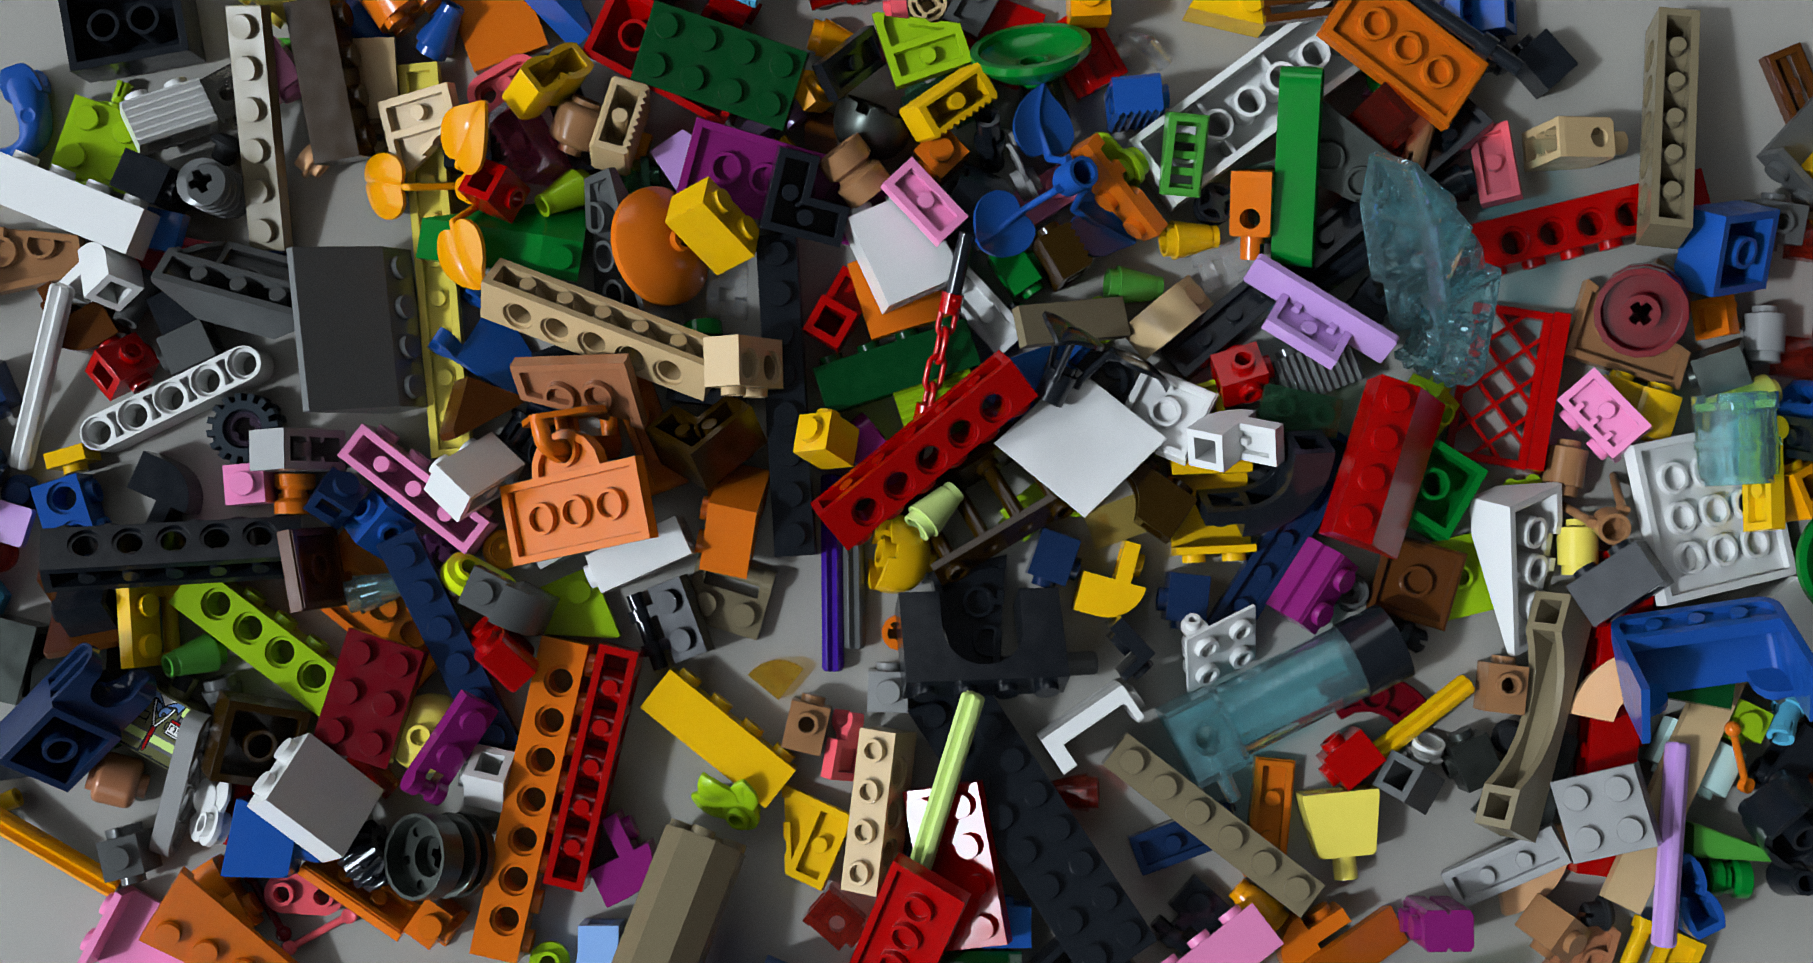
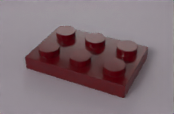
(370, 697)

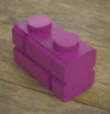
(1313, 585)
(1437, 923)

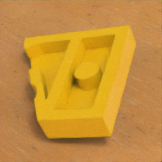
(812, 836)

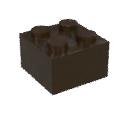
(247, 734)

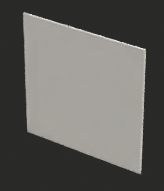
(1083, 446)

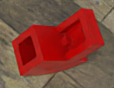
(835, 313)

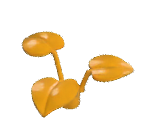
(465, 139)

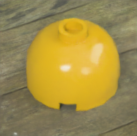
(899, 557)

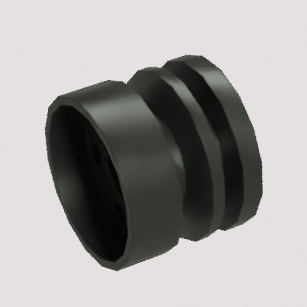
(439, 855)

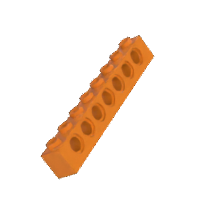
(492, 935)

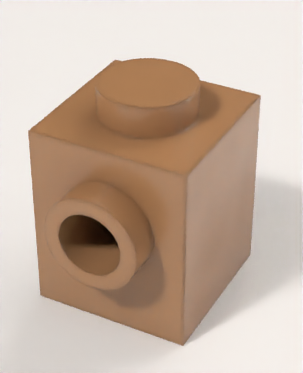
(1501, 685)
(807, 724)
(1553, 930)

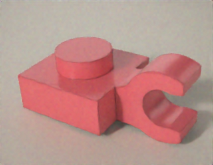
(841, 751)

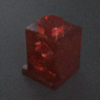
(830, 904)

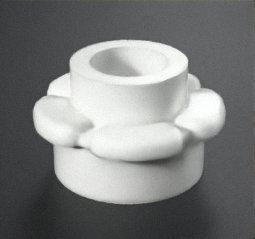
(1426, 749)

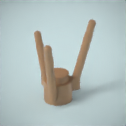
(1608, 522)

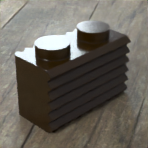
(1060, 254)

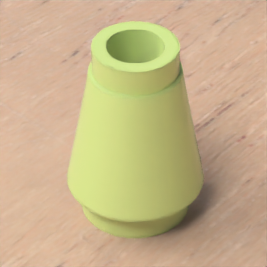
(934, 510)

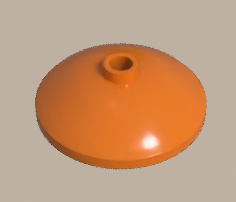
(651, 253)

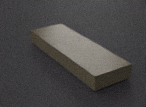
(1100, 317)

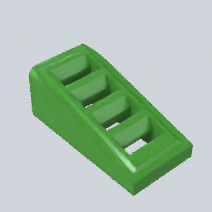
(1201, 123)
(1710, 843)

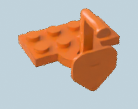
(575, 494)

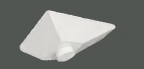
(1513, 543)

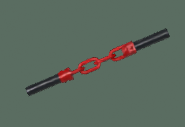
(950, 304)

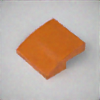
(912, 315)

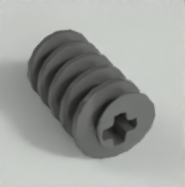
(212, 188)

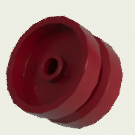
(1636, 333)

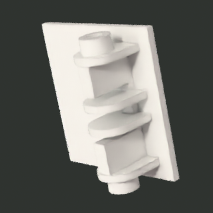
(1218, 647)

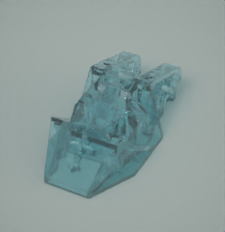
(1429, 259)

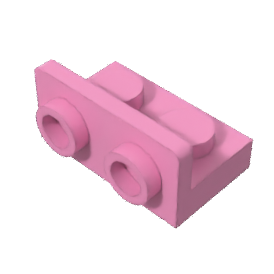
(1602, 415)

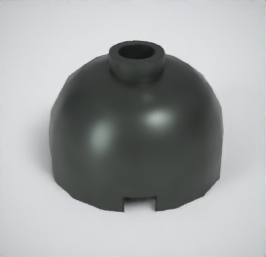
(875, 124)

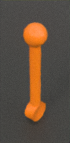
(1745, 783)

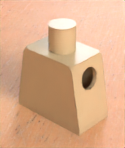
(1571, 143)

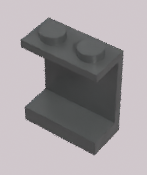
(1788, 152)

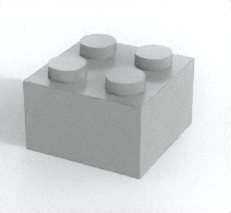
(1606, 813)

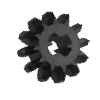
(365, 857)

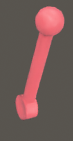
(347, 917)

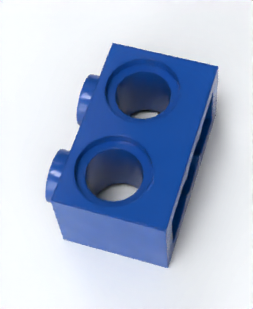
(52, 505)

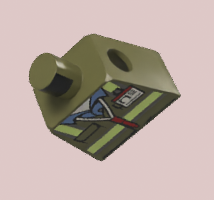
(157, 727)

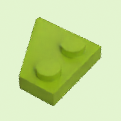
(920, 48)

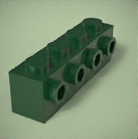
(891, 368)

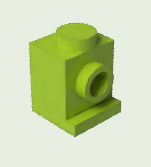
(1753, 722)

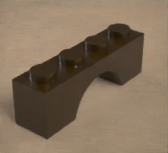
(1159, 502)

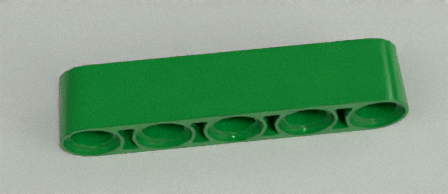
(1297, 165)

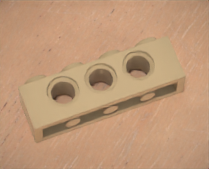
(877, 807)

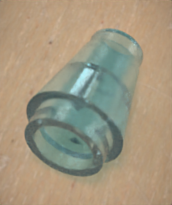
(369, 592)

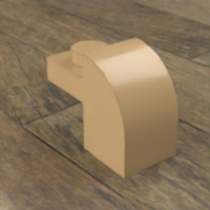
(1167, 316)

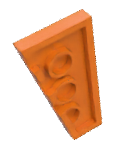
(201, 929)

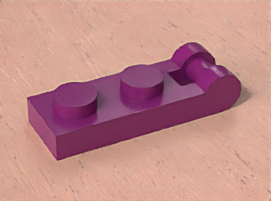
(448, 747)

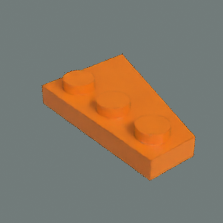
(1116, 196)

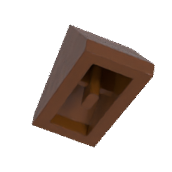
(473, 405)

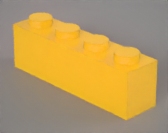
(719, 735)

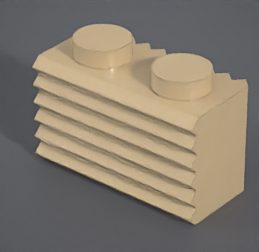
(620, 125)

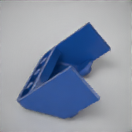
(1709, 648)

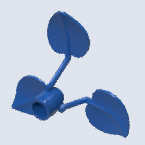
(1046, 129)

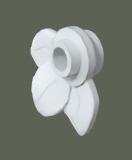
(210, 822)

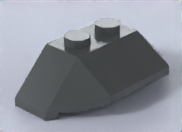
(230, 286)

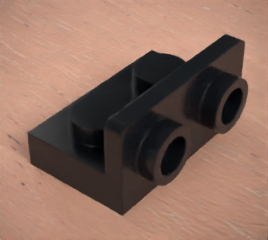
(1127, 640)

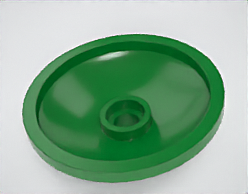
(1031, 52)

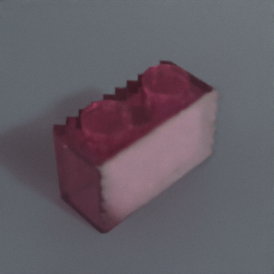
(528, 146)

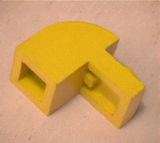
(1114, 595)

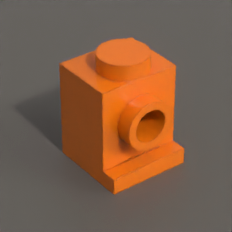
(436, 922)

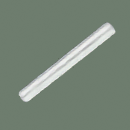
(41, 375)

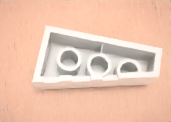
(76, 207)

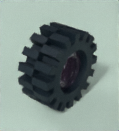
(229, 416)

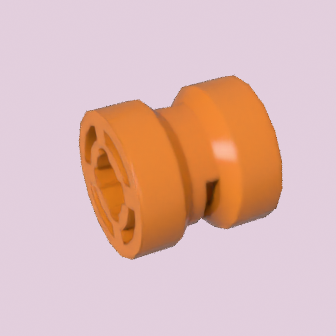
(293, 493)

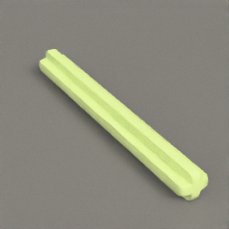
(947, 778)

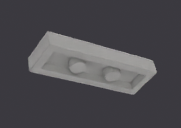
(1506, 866)

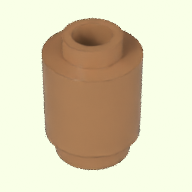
(1566, 465)

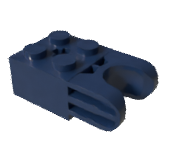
(72, 719)

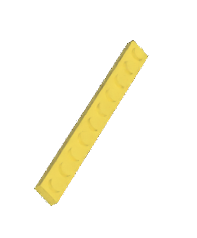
(436, 293)

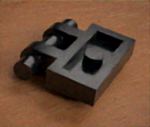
(680, 620)
(1195, 906)

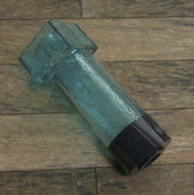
(1284, 696)

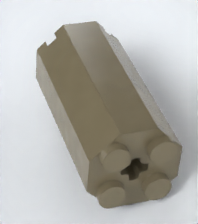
(681, 897)

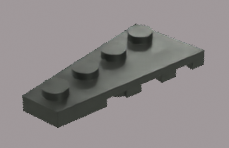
(1344, 154)

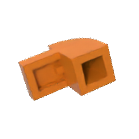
(1303, 936)

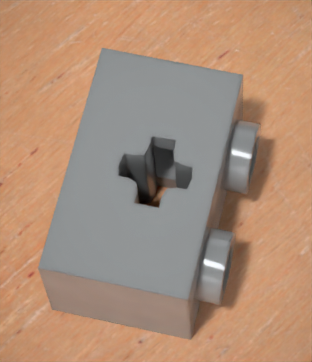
(295, 450)

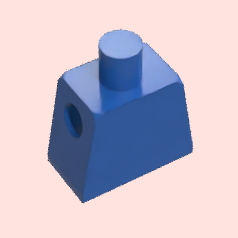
(259, 848)

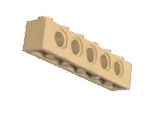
(594, 325)

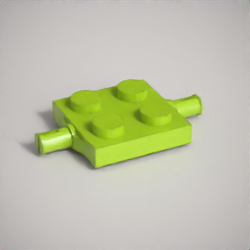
(94, 138)

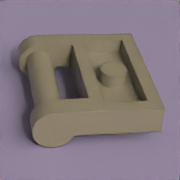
(730, 609)

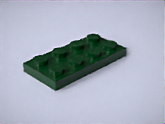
(720, 65)

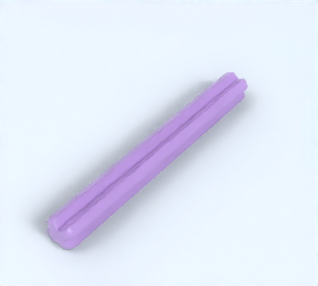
(1670, 852)

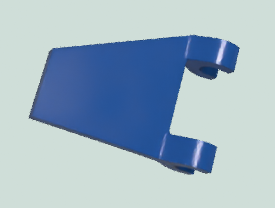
(486, 350)

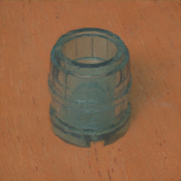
(1737, 438)

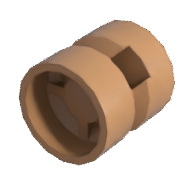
(854, 171)

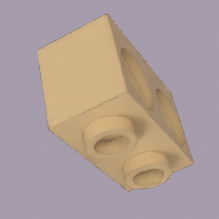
(743, 365)

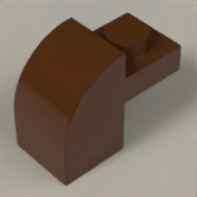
(87, 325)

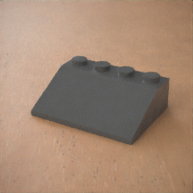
(356, 329)

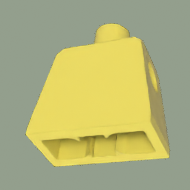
(1341, 825)

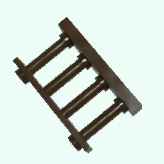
(985, 463)

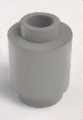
(1764, 334)

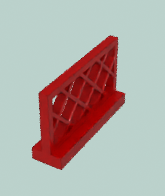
(1541, 396)

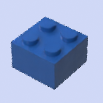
(1728, 248)

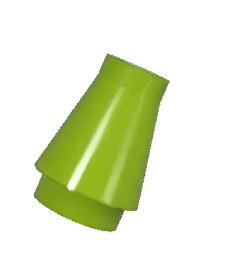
(563, 194)

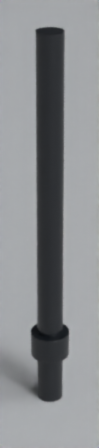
(1484, 45)

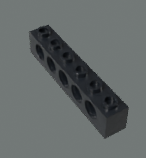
(154, 564)

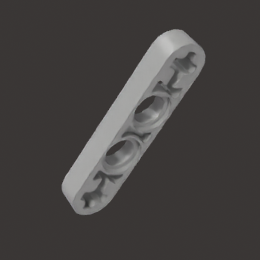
(180, 784)

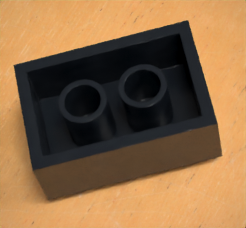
(130, 36)

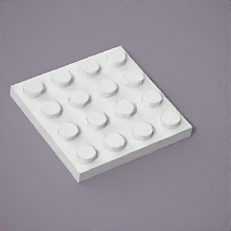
(1698, 526)

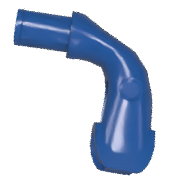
(29, 96)

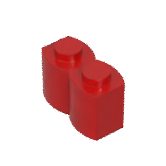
(504, 654)

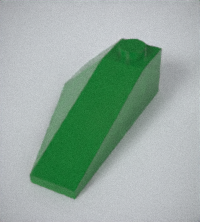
(534, 241)

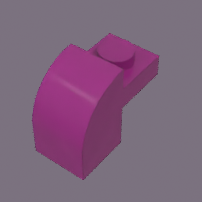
(624, 873)

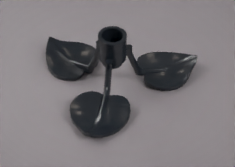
(1060, 375)

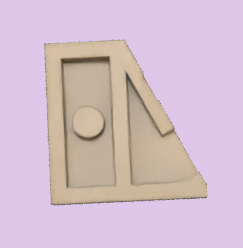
(415, 121)

